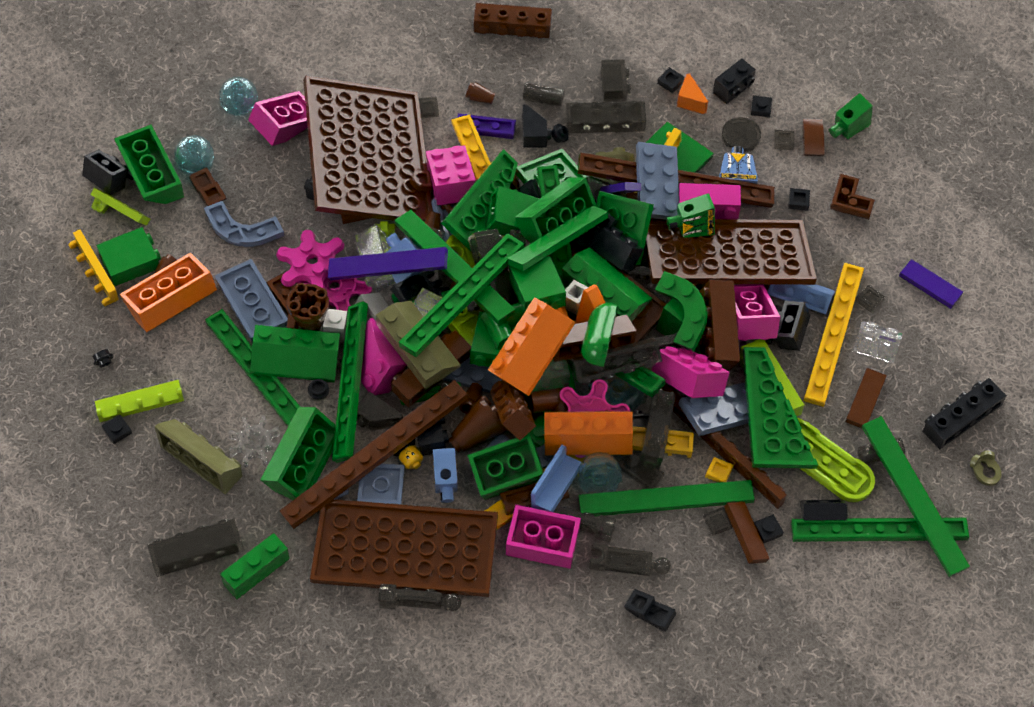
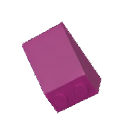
(280, 117)
(379, 361)

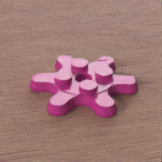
(298, 258)
(348, 288)
(592, 402)

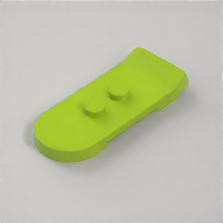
(837, 469)

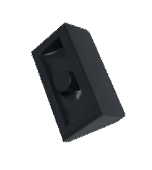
(824, 509)

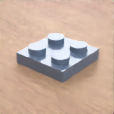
(382, 485)

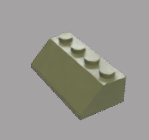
(433, 362)
(198, 454)

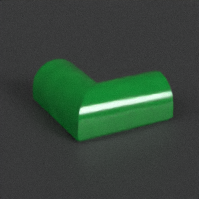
(500, 333)

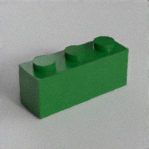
(255, 566)

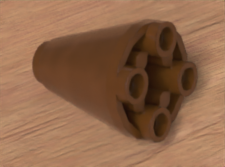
(308, 306)
(477, 426)

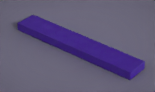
(388, 263)

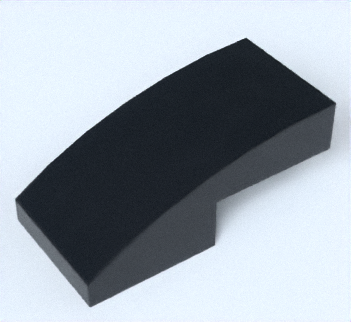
(589, 238)
(650, 611)

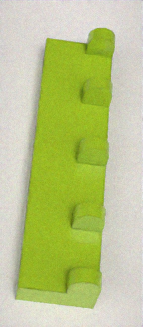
(139, 400)

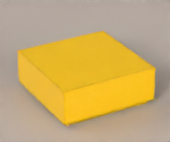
(719, 470)

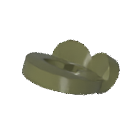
(988, 458)

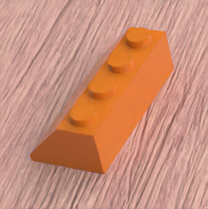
(169, 292)
(531, 346)
(589, 432)

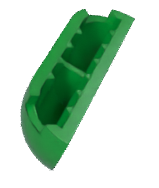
(599, 333)

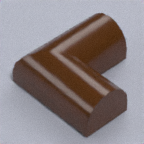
(847, 201)
(546, 401)

